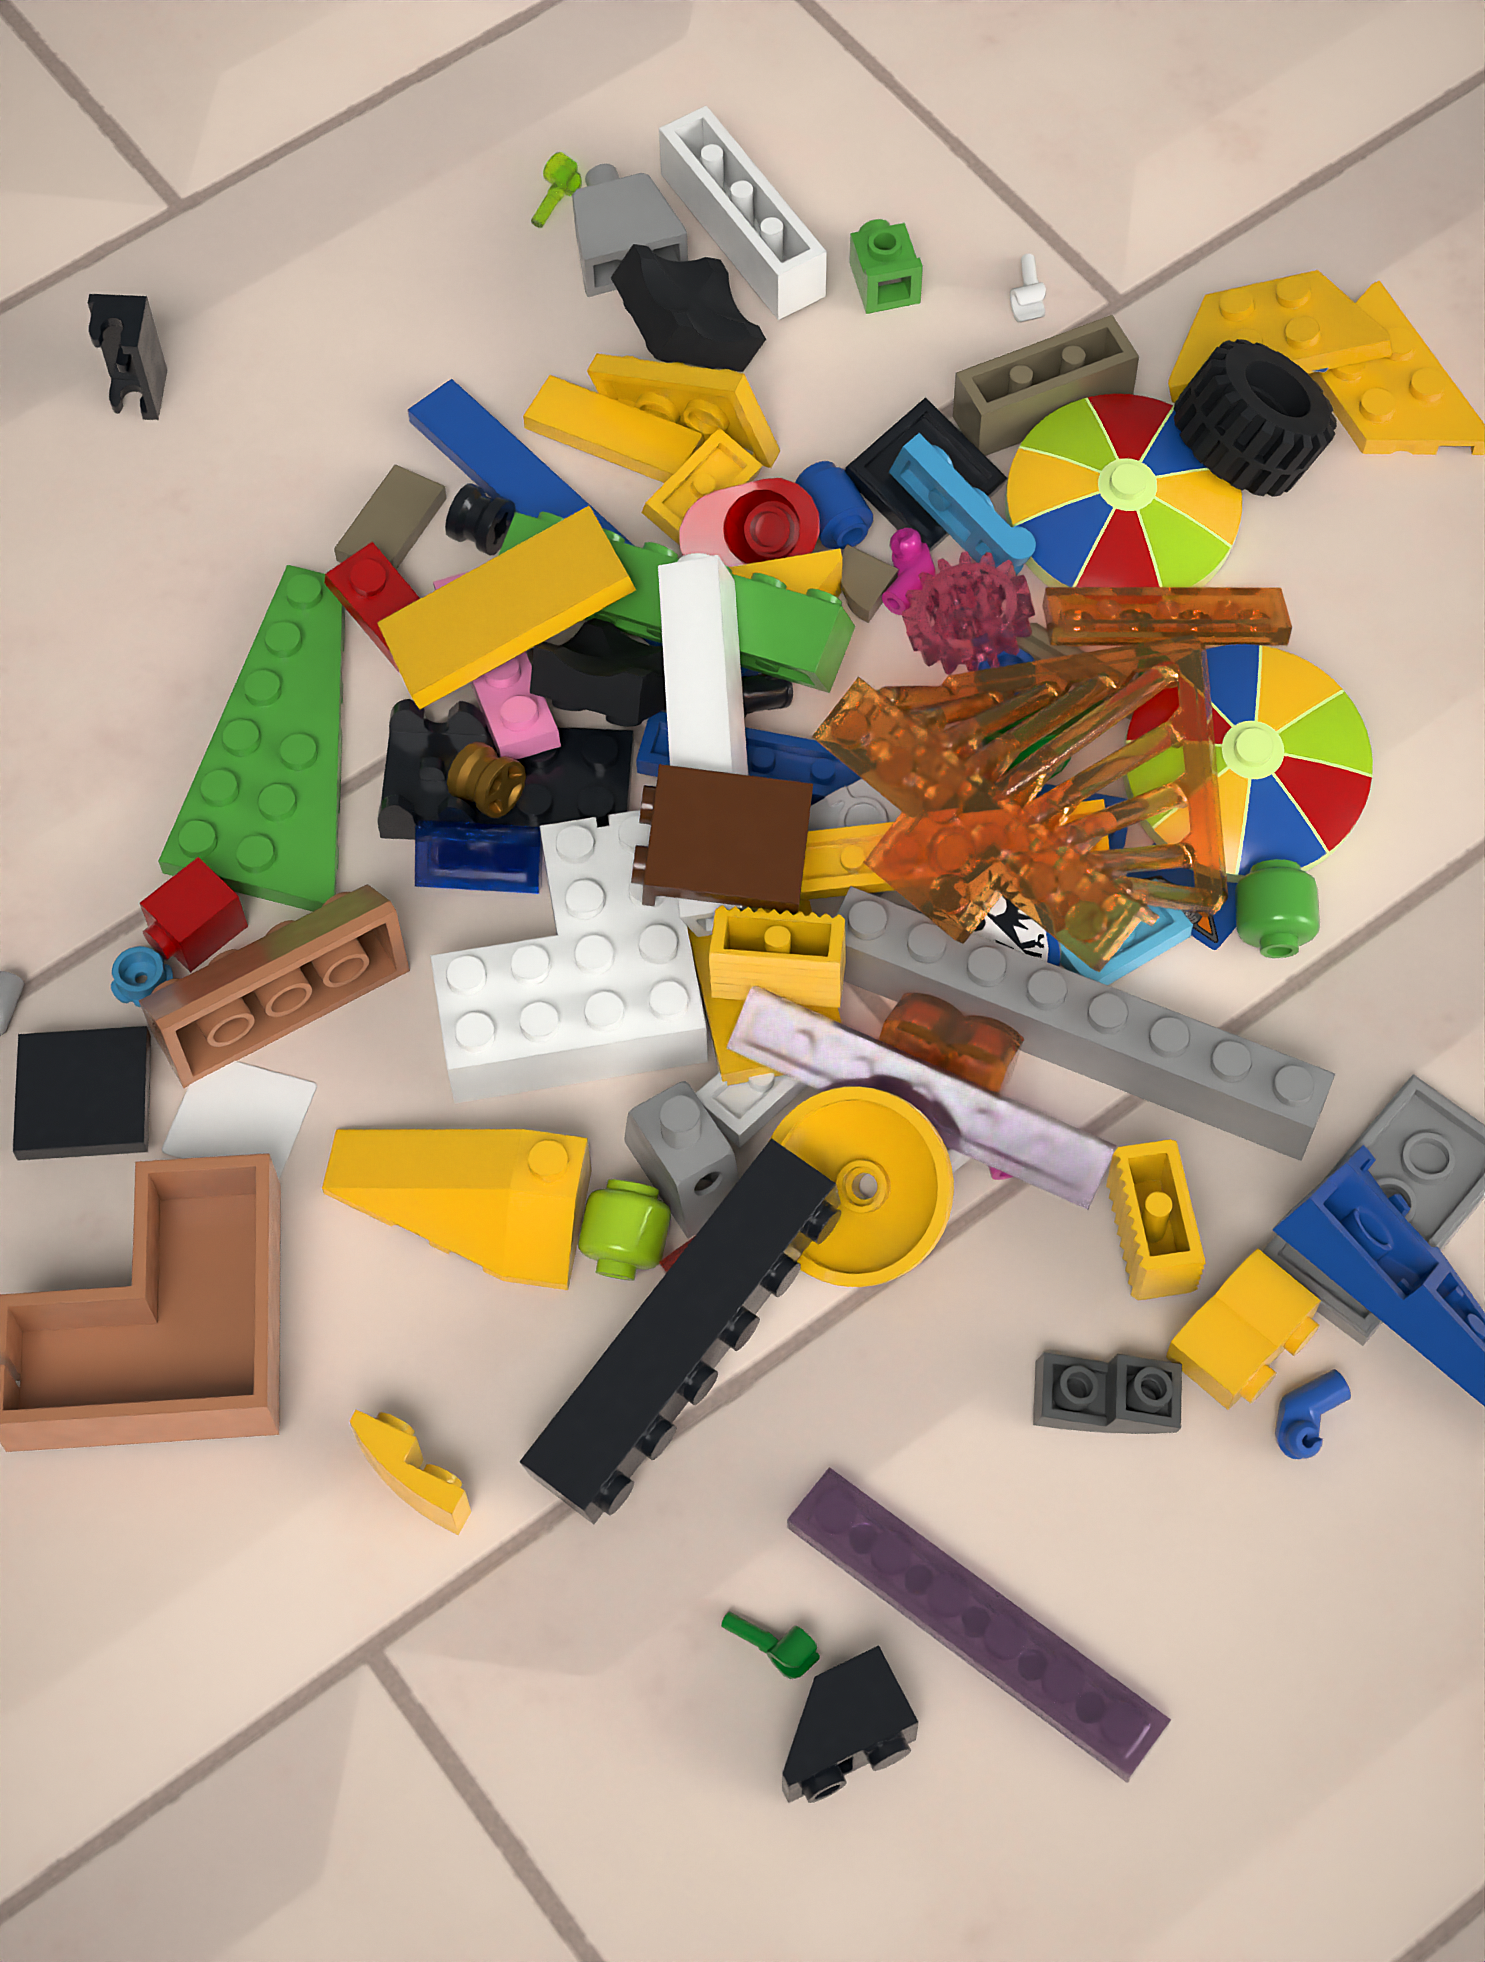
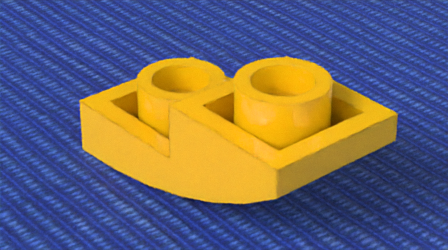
(397, 1458)

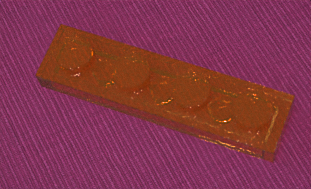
(1157, 613)

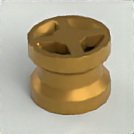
(486, 779)

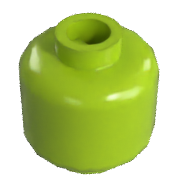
(624, 1229)

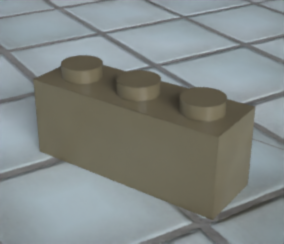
(1014, 392)

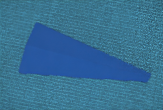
(1390, 1269)

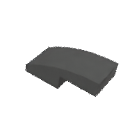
(1109, 1397)

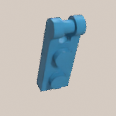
(958, 507)

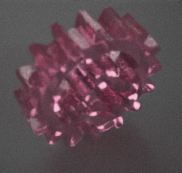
(968, 613)

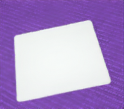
(240, 1114)

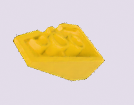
(483, 1193)

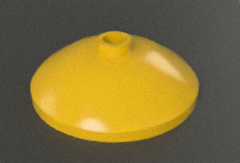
(881, 1135)

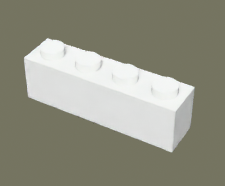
(743, 212)

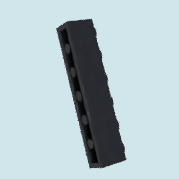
(683, 1332)

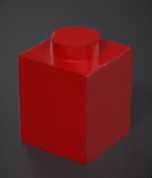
(192, 915)

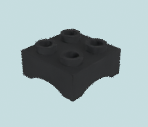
(686, 310)
(601, 674)

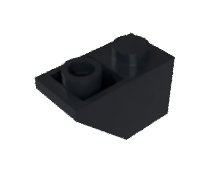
(848, 1721)

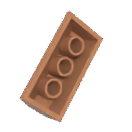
(276, 983)

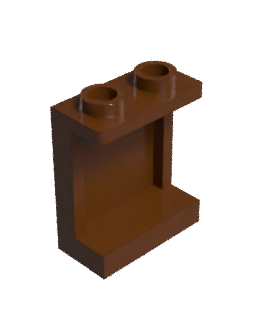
(723, 839)

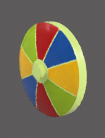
(1119, 498)
(1286, 759)

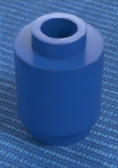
(840, 505)

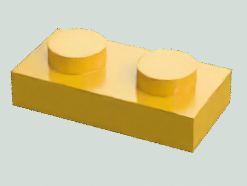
(712, 467)

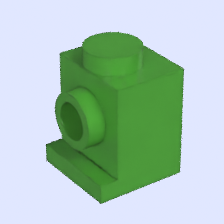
(885, 254)

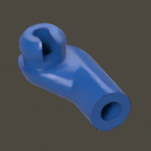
(1301, 1414)

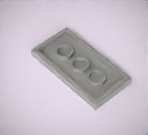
(1427, 1155)

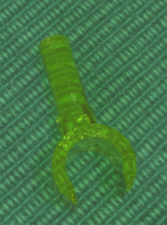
(564, 180)

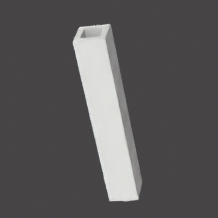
(702, 682)

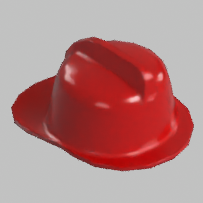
(752, 523)

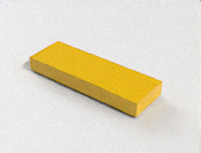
(610, 429)

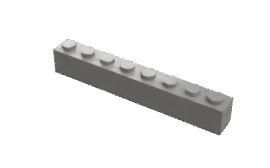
(1090, 1026)

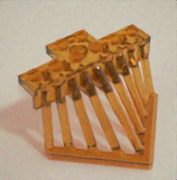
(981, 835)

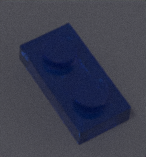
(478, 856)

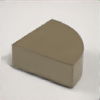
(865, 581)

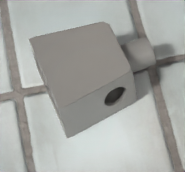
(617, 214)
(678, 1147)

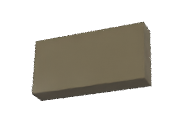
(394, 516)

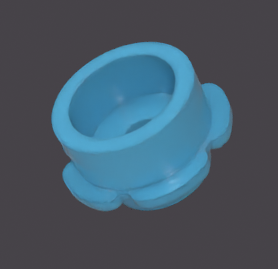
(136, 963)

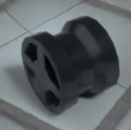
(479, 519)

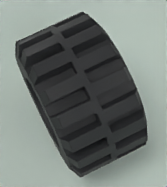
(1254, 418)

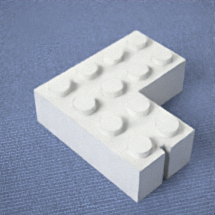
(580, 1005)

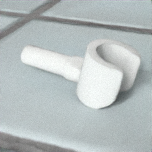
(1027, 300)

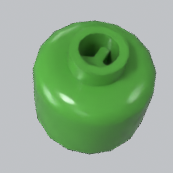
(1277, 908)

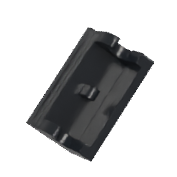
(130, 349)

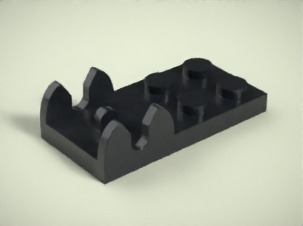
(563, 784)

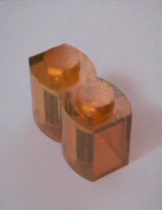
(965, 1045)

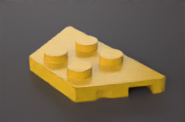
(1293, 315)
(1401, 398)

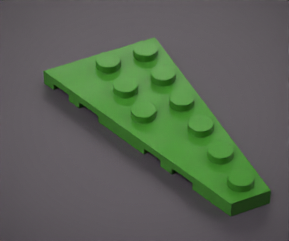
(272, 771)

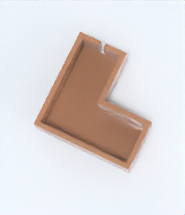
(179, 1349)

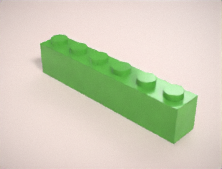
(778, 628)

